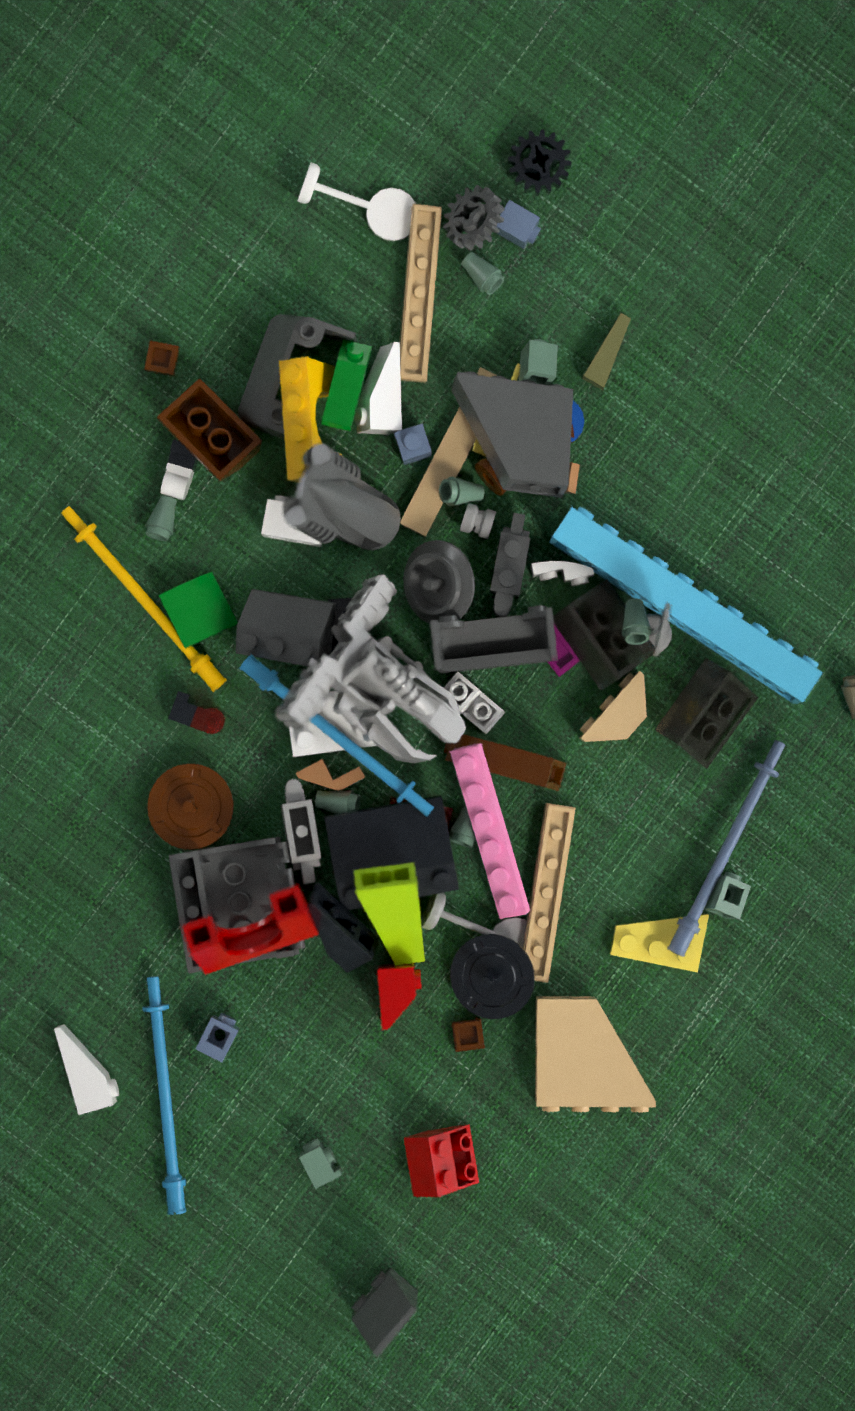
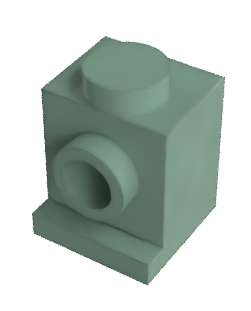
(735, 899)
(319, 1163)

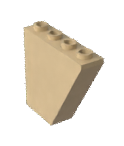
(583, 1059)

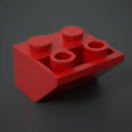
(441, 1161)

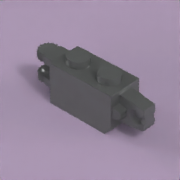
(509, 565)

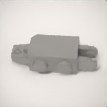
(300, 831)

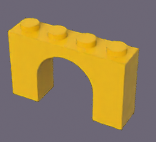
(301, 385)

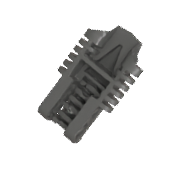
(339, 505)

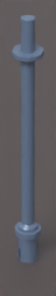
(689, 924)

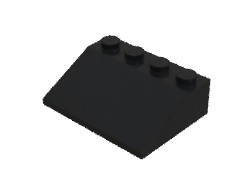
(392, 837)

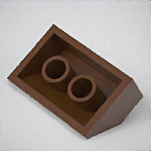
(210, 431)

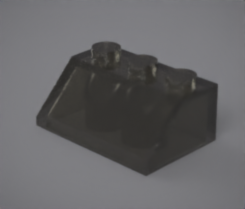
(594, 633)
(706, 713)

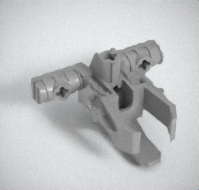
(372, 681)

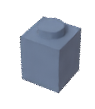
(519, 225)
(413, 444)

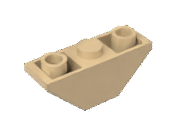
(619, 714)

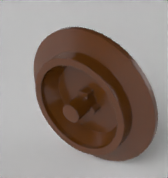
(190, 806)

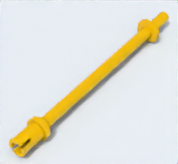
(199, 662)

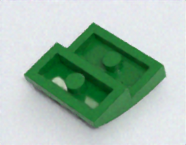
(198, 609)

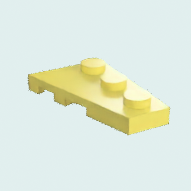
(650, 939)

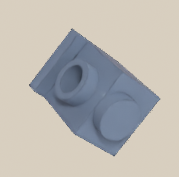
(210, 1044)

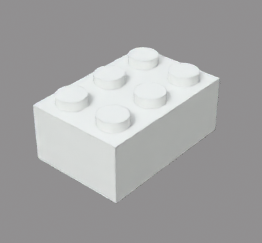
(314, 741)

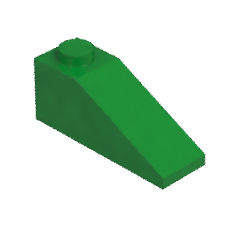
(347, 385)

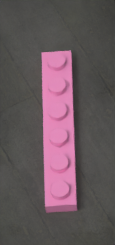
(490, 831)

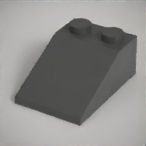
(384, 1309)

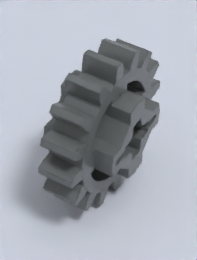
(473, 217)

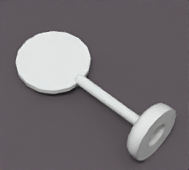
(386, 212)

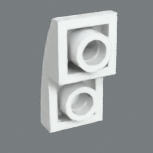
(573, 572)
(474, 703)

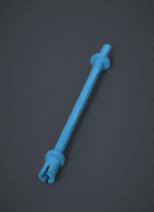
(270, 681)
(173, 1181)

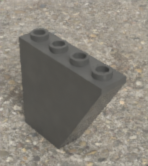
(520, 430)

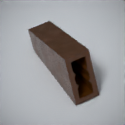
(515, 762)

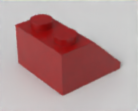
(396, 990)

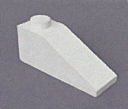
(381, 396)
(87, 1077)

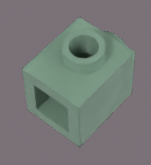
(538, 362)

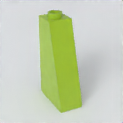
(393, 907)

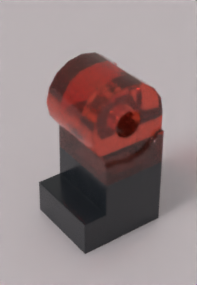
(205, 720)

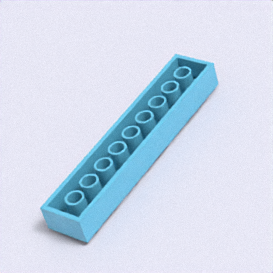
(690, 609)

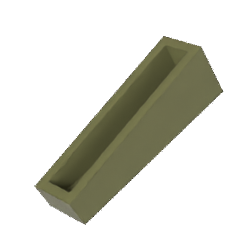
(603, 361)

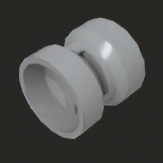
(477, 521)

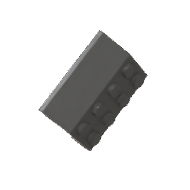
(232, 887)

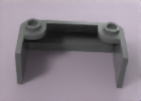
(258, 404)
(494, 641)

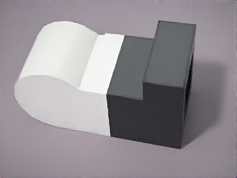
(179, 471)

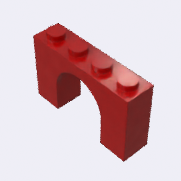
(222, 947)

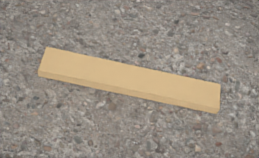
(419, 292)
(445, 464)
(548, 887)

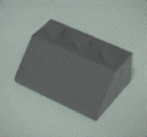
(285, 627)

